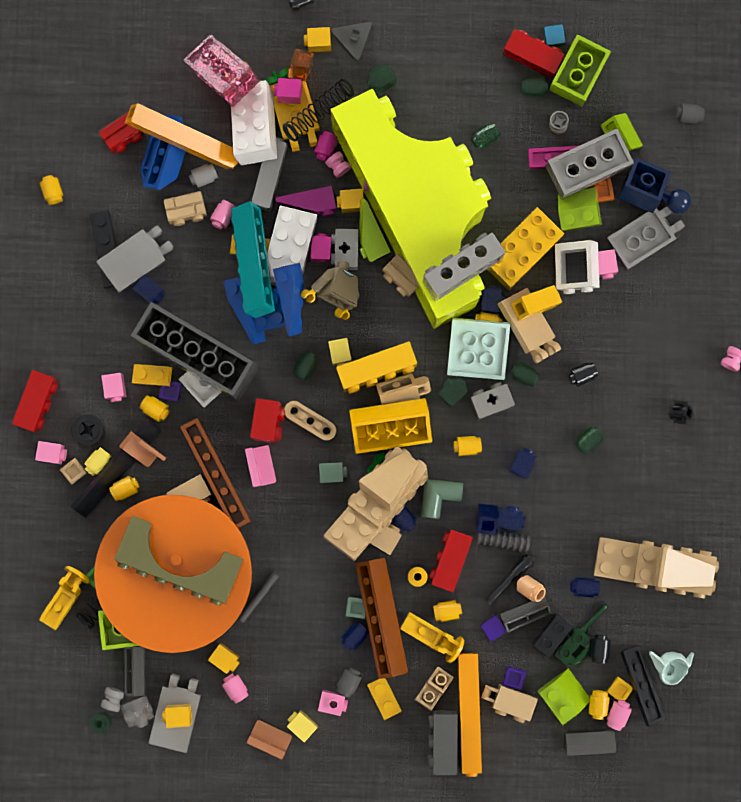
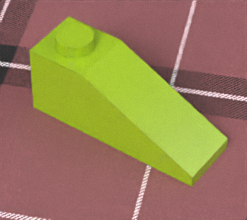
(370, 236)

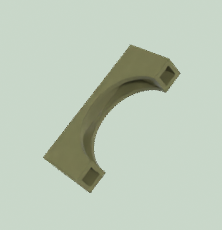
(137, 554)

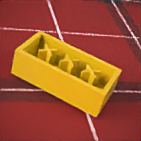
(525, 248)
(376, 367)
(390, 425)

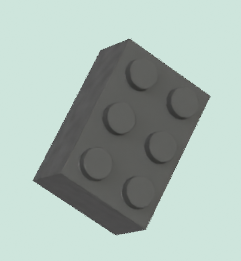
(443, 742)

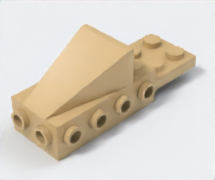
(377, 502)
(657, 566)

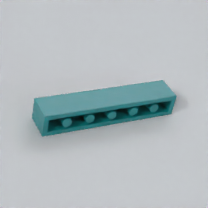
(252, 260)

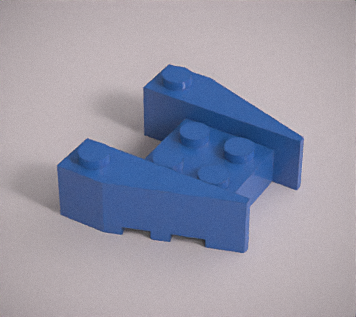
(286, 302)

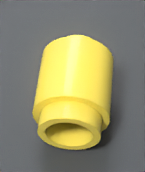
(97, 461)

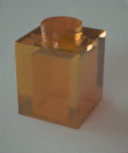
(300, 65)

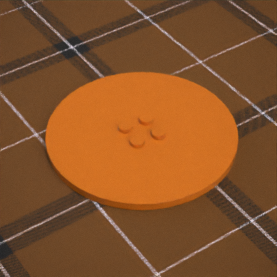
(185, 541)

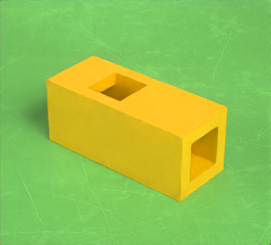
(536, 302)

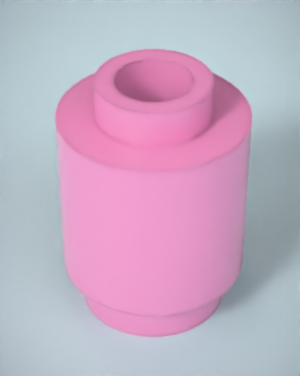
(222, 215)
(235, 688)
(618, 715)

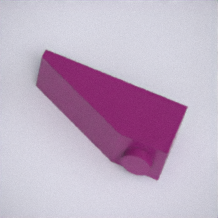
(315, 201)

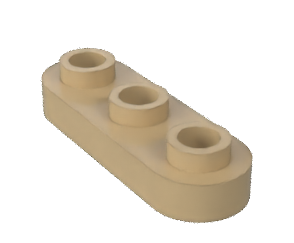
(305, 413)

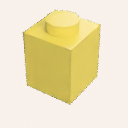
(340, 352)
(301, 725)

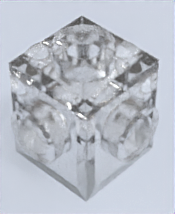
(137, 712)

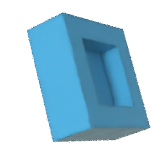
(554, 35)

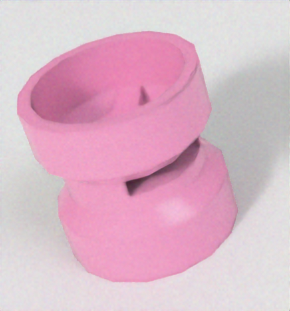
(338, 164)
(733, 359)

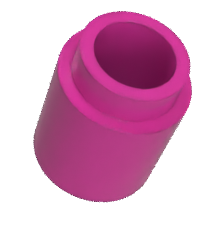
(325, 146)

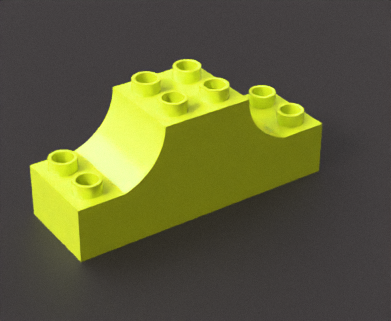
(417, 193)

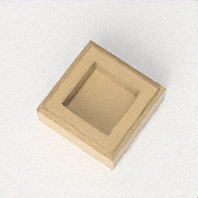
(73, 471)

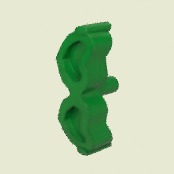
(274, 80)
(378, 459)

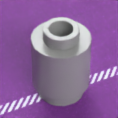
(203, 175)

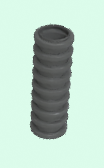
(505, 540)

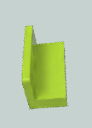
(625, 129)

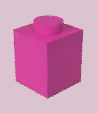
(288, 91)
(321, 248)

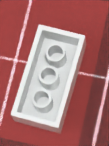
(254, 126)
(290, 239)

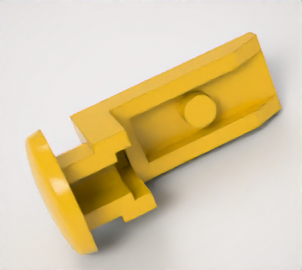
(64, 597)
(433, 637)

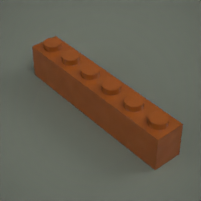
(215, 472)
(381, 618)

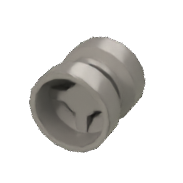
(561, 120)
(112, 699)

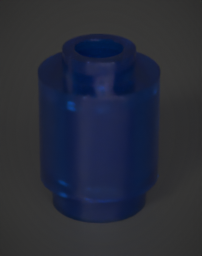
(405, 520)
(585, 587)
(354, 636)

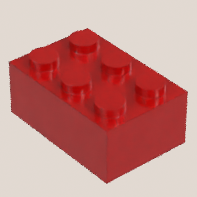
(267, 421)

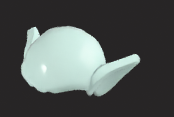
(671, 666)

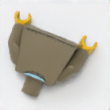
(337, 288)

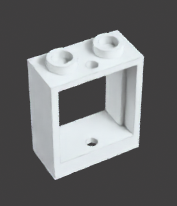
(591, 249)

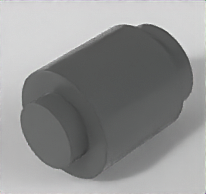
(689, 113)
(349, 681)

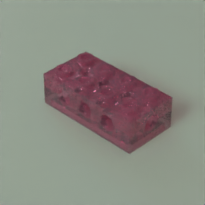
(230, 87)

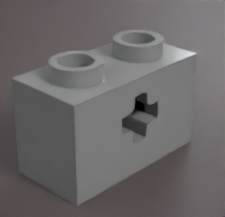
(347, 238)
(503, 400)

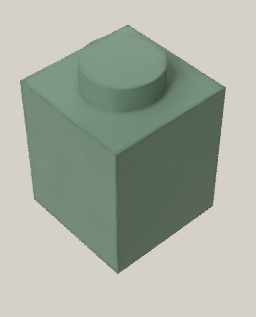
(332, 472)

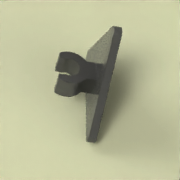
(353, 37)

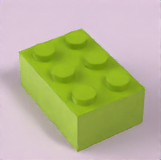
(579, 70)

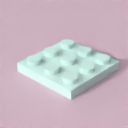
(478, 348)

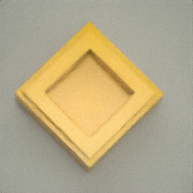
(620, 689)

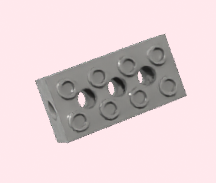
(592, 151)
(485, 244)

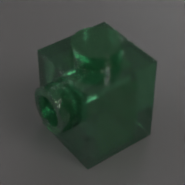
(381, 78)
(453, 391)

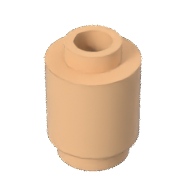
(531, 588)

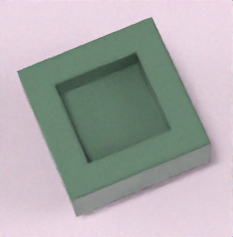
(355, 608)

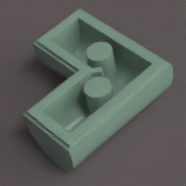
(435, 492)

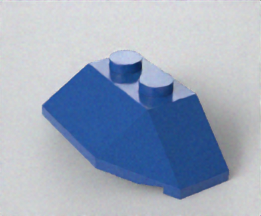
(161, 162)

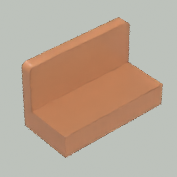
(140, 449)
(269, 739)

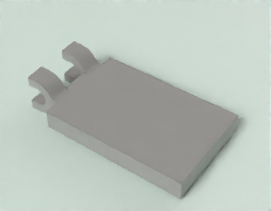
(644, 237)
(134, 259)
(177, 737)

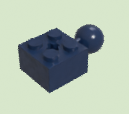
(646, 188)

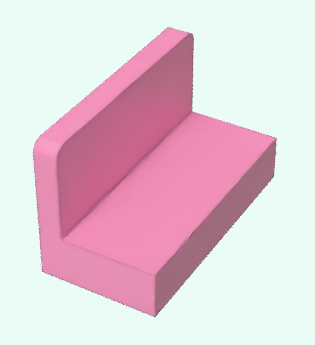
(260, 466)

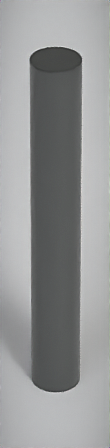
(258, 597)

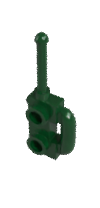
(577, 638)

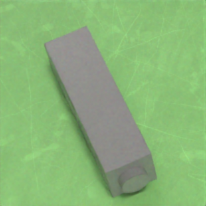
(269, 178)

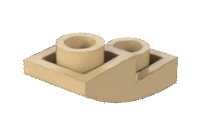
(434, 688)

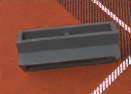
(525, 614)
(134, 671)
(590, 743)

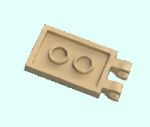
(530, 331)

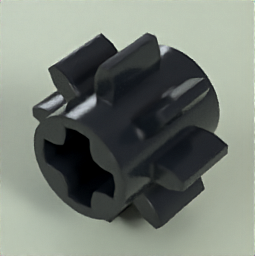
(680, 412)

